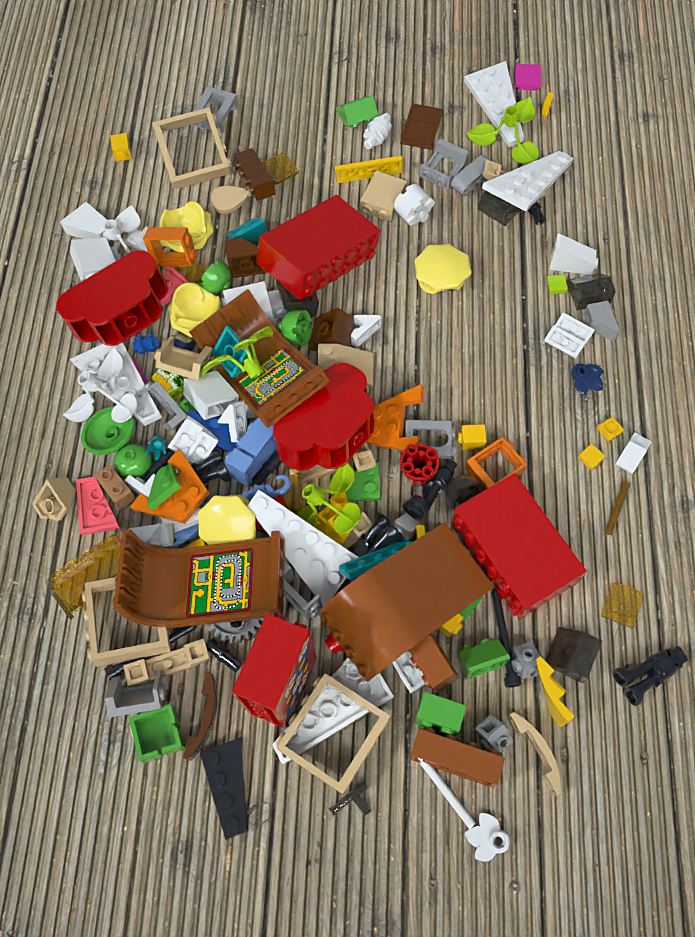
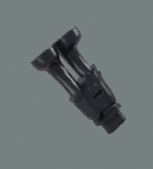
(218, 471)
(420, 506)
(365, 546)
(659, 668)

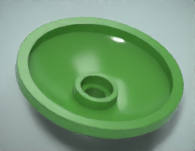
(104, 435)

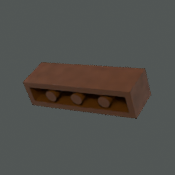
(254, 174)

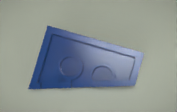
(219, 430)

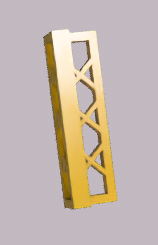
(367, 169)

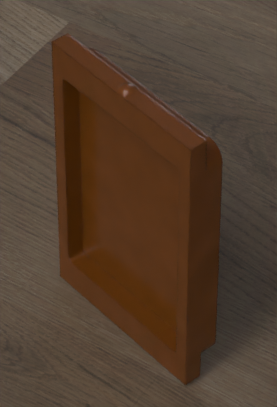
(421, 126)

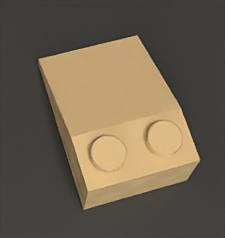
(335, 353)

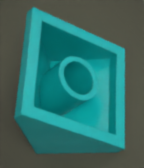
(249, 230)
(225, 347)

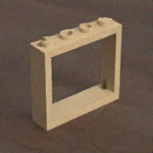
(198, 175)
(118, 655)
(296, 720)

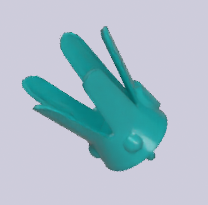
(157, 443)

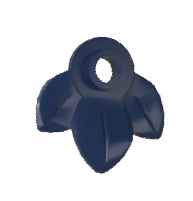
(589, 379)

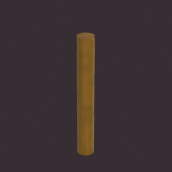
(617, 508)

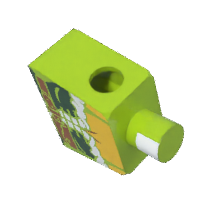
(170, 382)

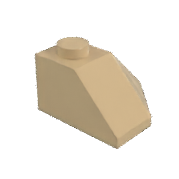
(54, 498)

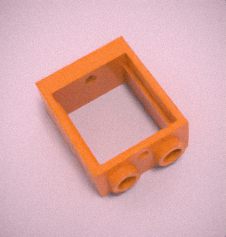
(170, 259)
(506, 447)

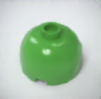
(216, 277)
(296, 328)
(132, 461)

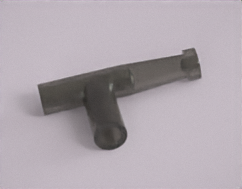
(353, 795)

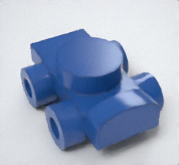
(146, 345)

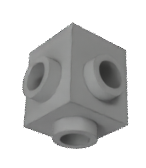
(524, 660)
(494, 734)

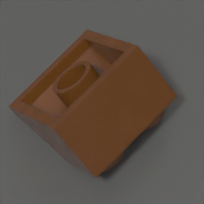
(242, 258)
(331, 328)

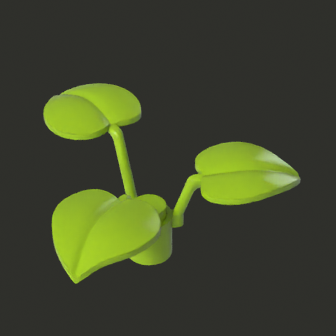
(523, 112)
(251, 363)
(315, 495)

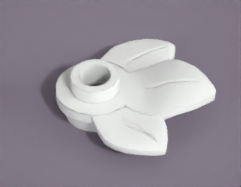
(484, 836)

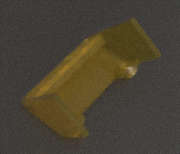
(93, 565)

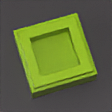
(557, 284)

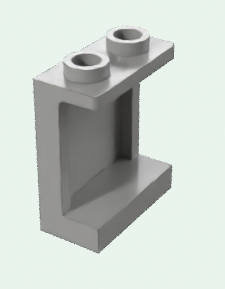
(135, 698)

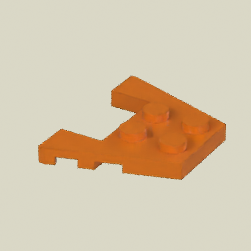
(390, 420)
(184, 501)

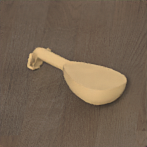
(229, 198)

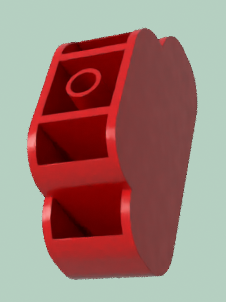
(115, 300)
(328, 424)

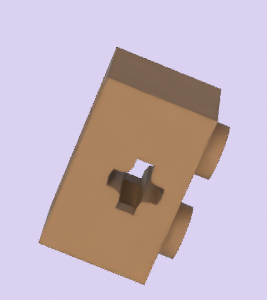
(115, 487)

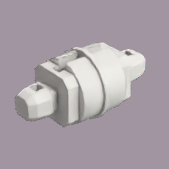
(377, 130)

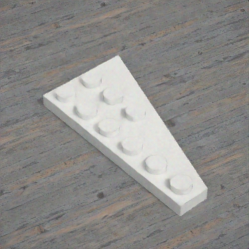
(494, 94)
(528, 183)
(126, 382)
(306, 548)
(336, 711)

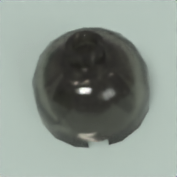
(462, 489)

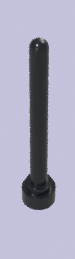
(116, 670)
(511, 678)

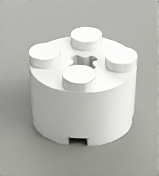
(413, 204)

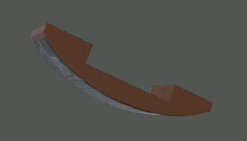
(195, 744)

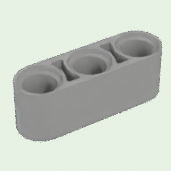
(470, 176)
(157, 535)

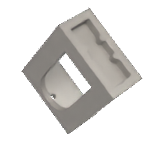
(220, 98)
(450, 152)
(167, 403)
(446, 451)
(306, 609)

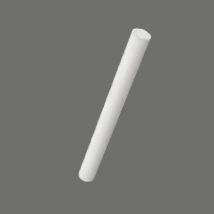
(452, 799)

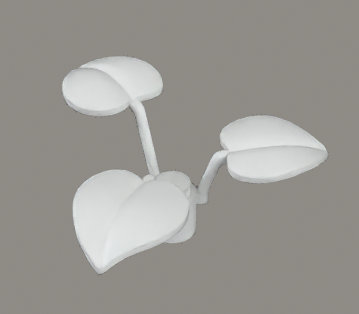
(127, 222)
(82, 406)

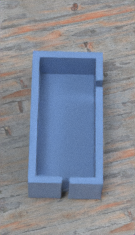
(252, 451)

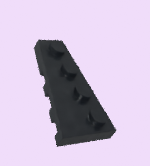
(226, 780)

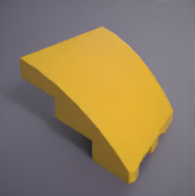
(327, 517)
(552, 693)

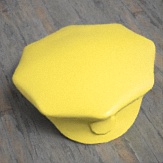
(189, 216)
(442, 268)
(191, 307)
(226, 520)

